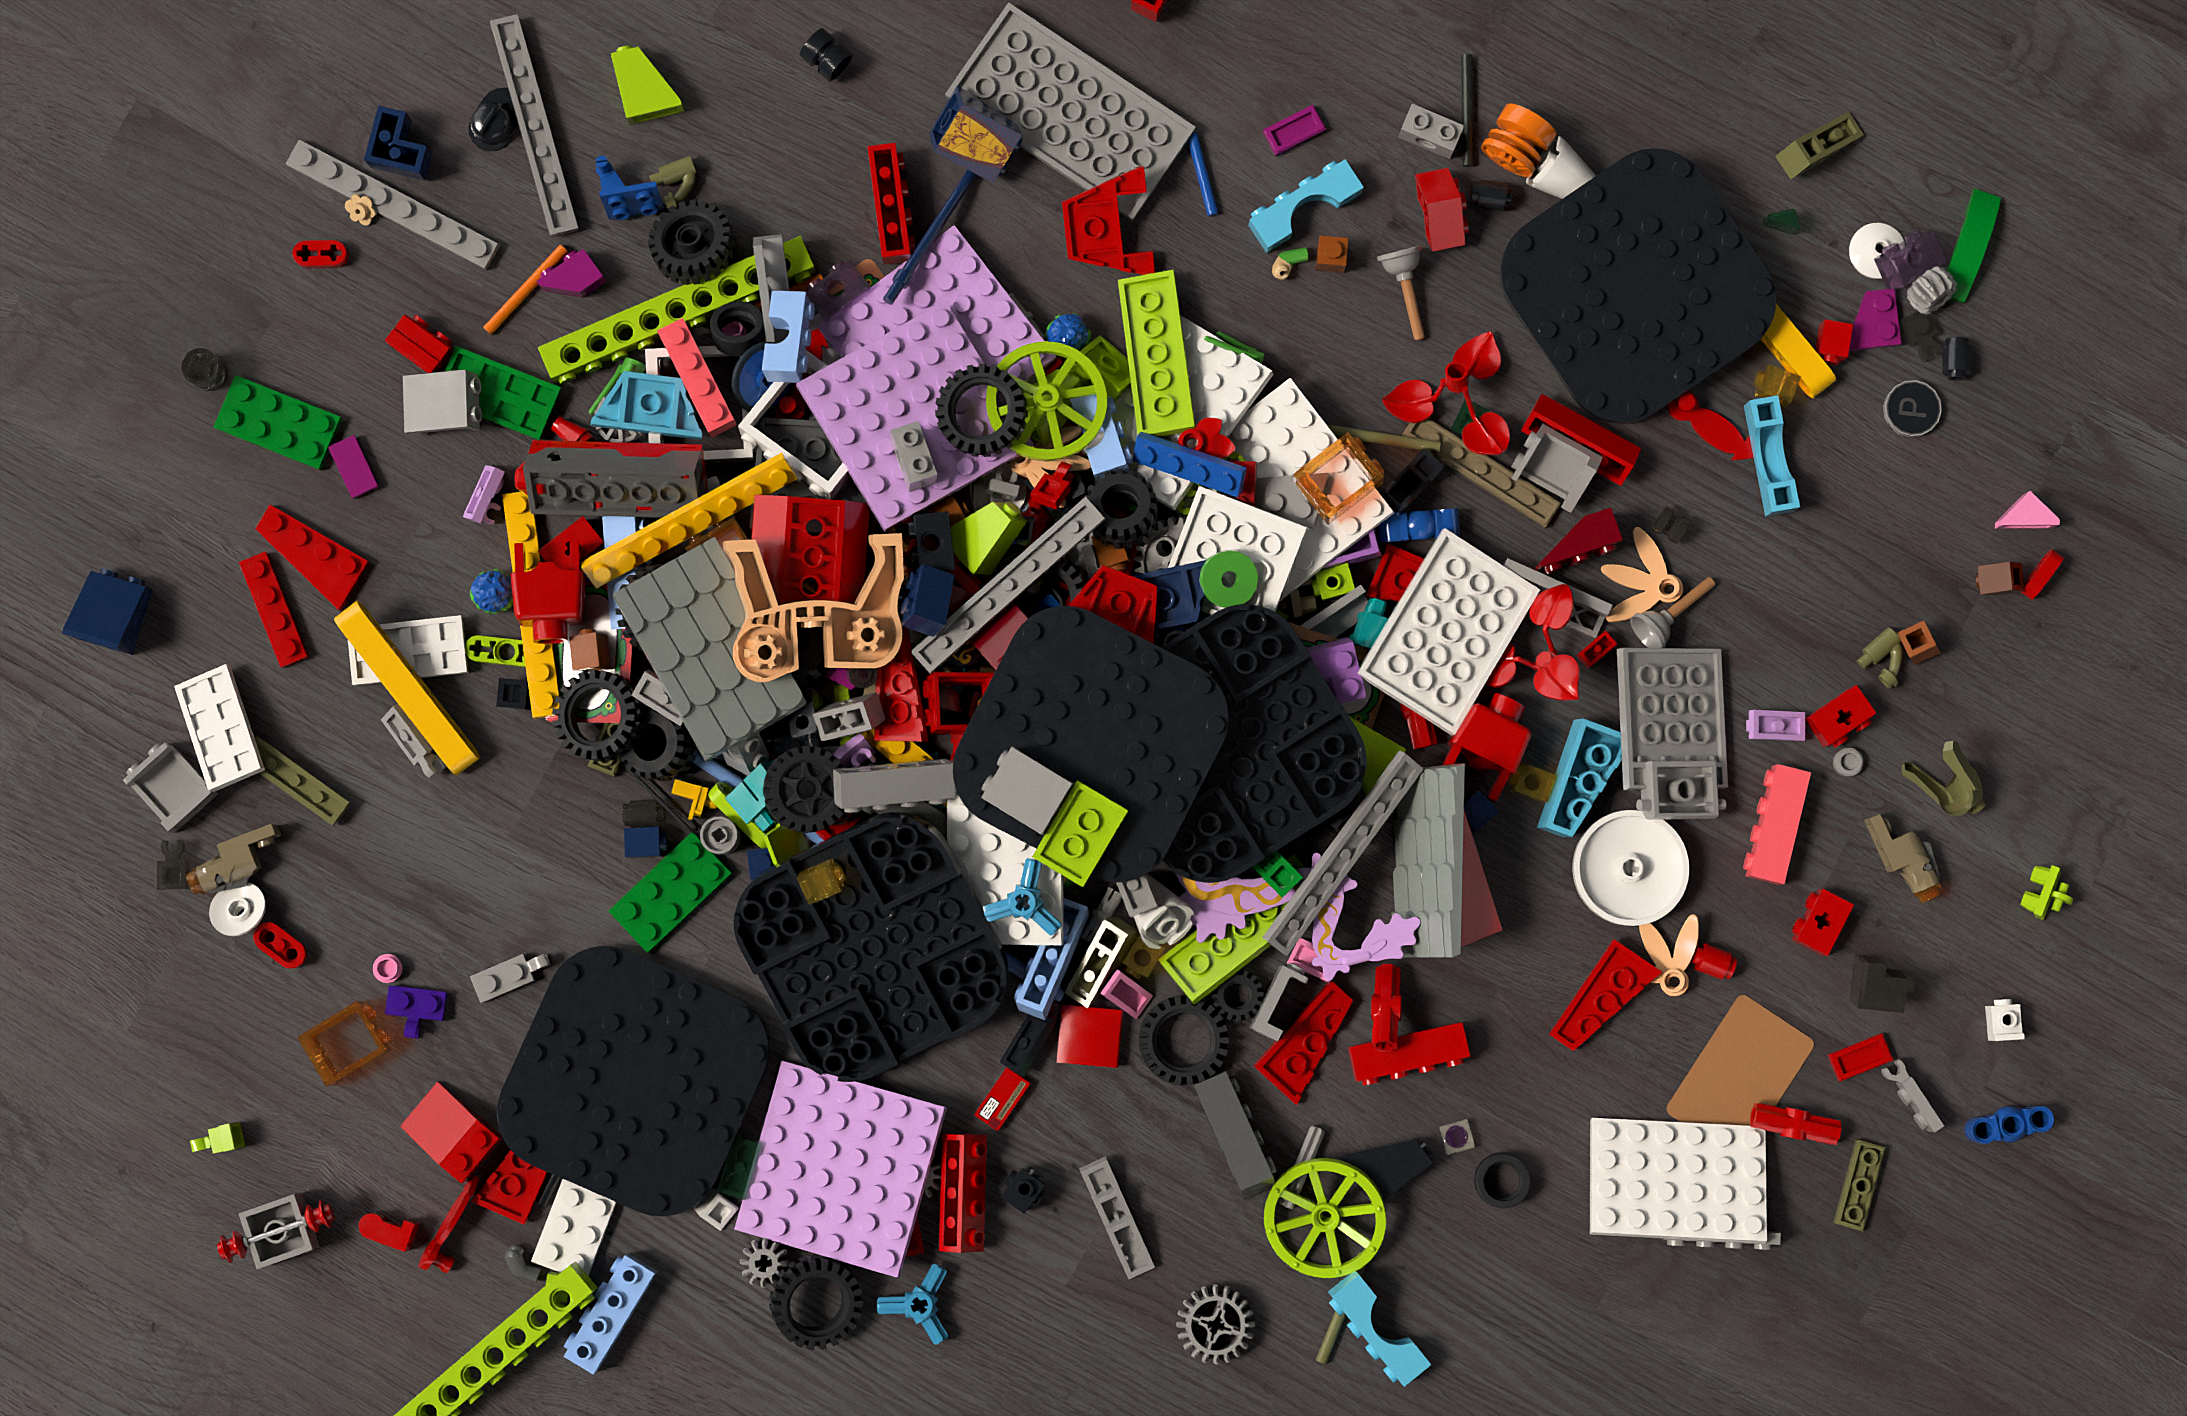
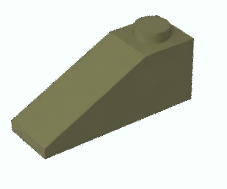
(1819, 145)
(1101, 960)

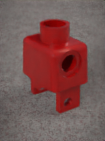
(549, 596)
(1492, 740)

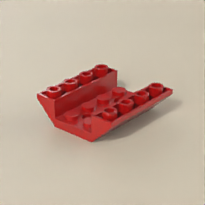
(791, 554)

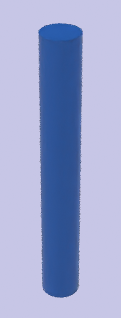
(1202, 175)

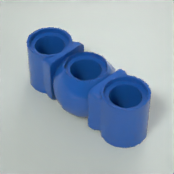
(1419, 525)
(2022, 1124)

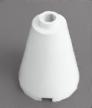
(1560, 170)
(1167, 921)

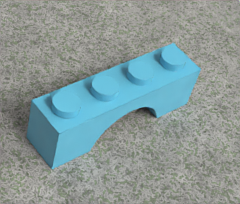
(1334, 186)
(1765, 433)
(1401, 1355)

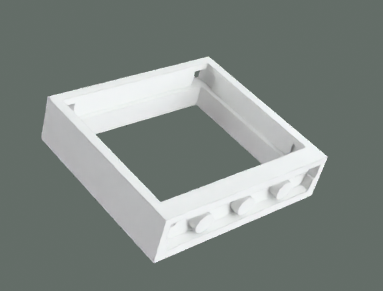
(653, 367)
(754, 437)

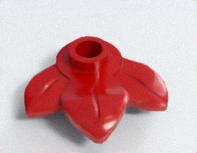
(1208, 438)

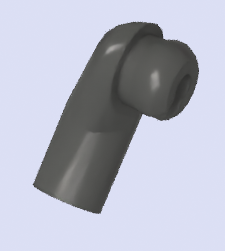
(517, 1264)

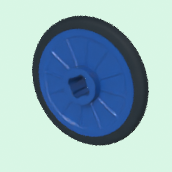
(748, 379)

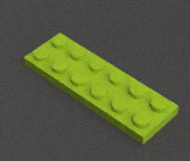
(1156, 354)
(1206, 965)

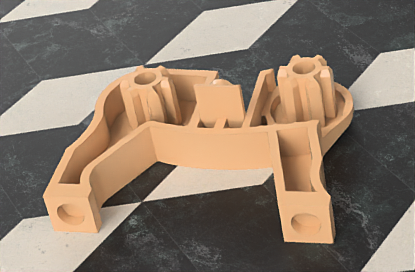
(852, 634)

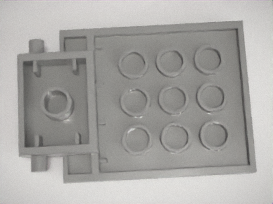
(1673, 730)

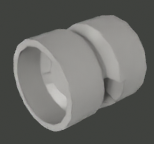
(720, 835)

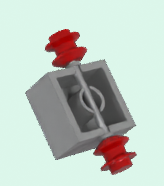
(277, 1231)

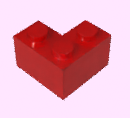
(1442, 209)

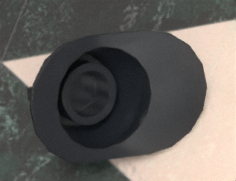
(493, 121)

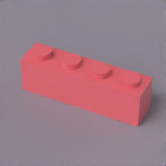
(697, 377)
(1777, 824)

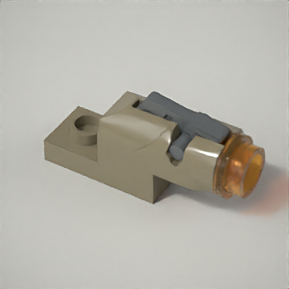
(1906, 853)
(236, 864)

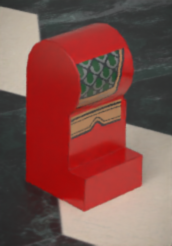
(379, 1229)

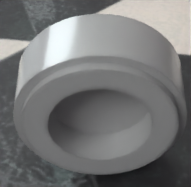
(1848, 762)

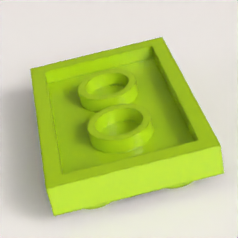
(1080, 833)

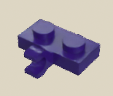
(415, 1005)

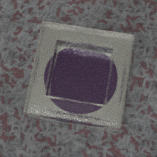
(1456, 1136)

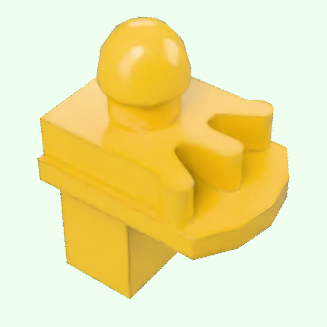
(695, 793)

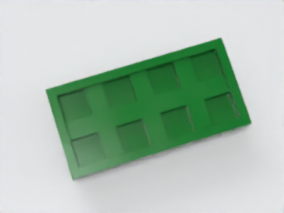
(508, 394)
(277, 422)
(670, 892)

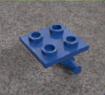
(626, 201)

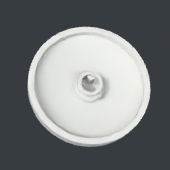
(1630, 868)

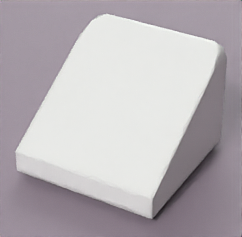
(716, 1209)

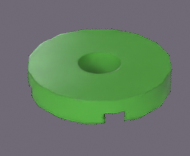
(1245, 581)

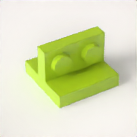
(1111, 365)

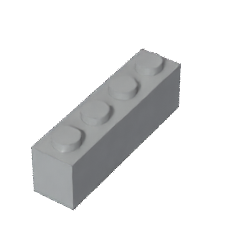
(893, 784)

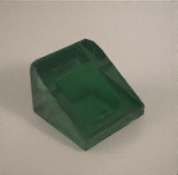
(1783, 221)
(1464, 417)

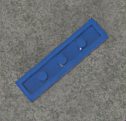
(1189, 464)

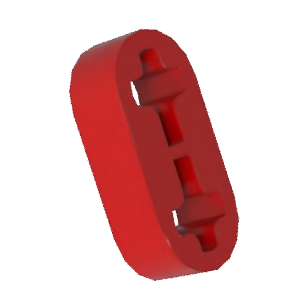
(320, 247)
(2042, 574)

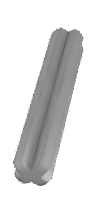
(1307, 1152)

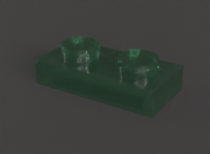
(739, 1168)

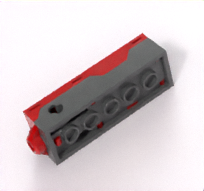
(611, 478)

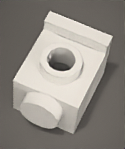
(1996, 1028)

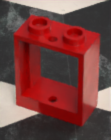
(931, 692)

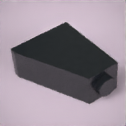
(1391, 1164)

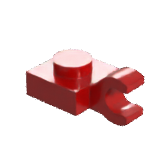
(1053, 488)

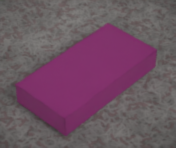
(1294, 130)
(353, 467)

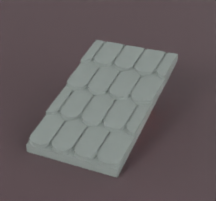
(687, 628)
(1439, 867)

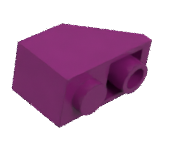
(573, 277)

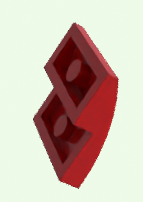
(1090, 1036)

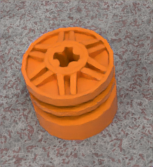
(1519, 140)

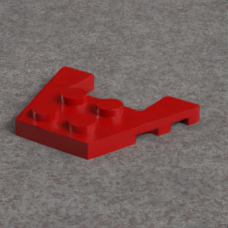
(1095, 226)
(1120, 600)

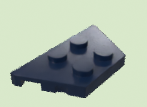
(1178, 594)

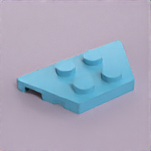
(648, 406)

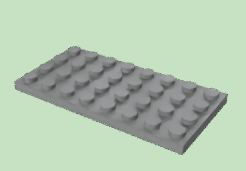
(1072, 107)

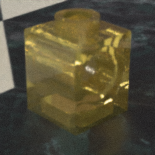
(1775, 382)
(1545, 783)
(821, 881)
(1135, 970)

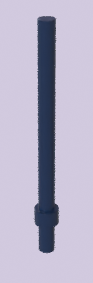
(904, 276)

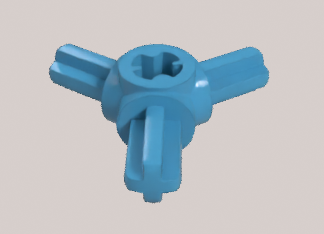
(1013, 902)
(926, 1291)

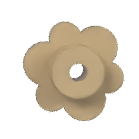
(360, 209)

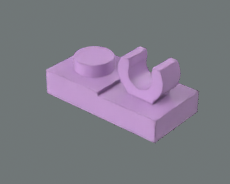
(487, 486)
(1776, 725)
(855, 752)

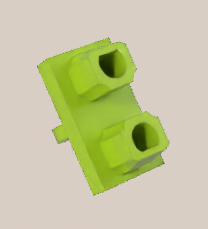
(2040, 903)

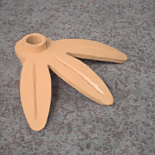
(1034, 469)
(1651, 583)
(1661, 956)

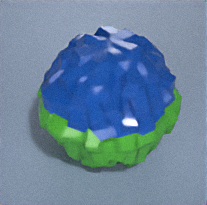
(1069, 330)
(492, 591)

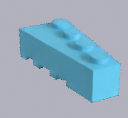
(1581, 774)

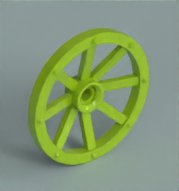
(1050, 407)
(1323, 1223)

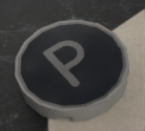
(1912, 408)

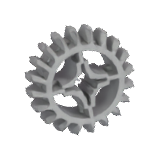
(1191, 1316)

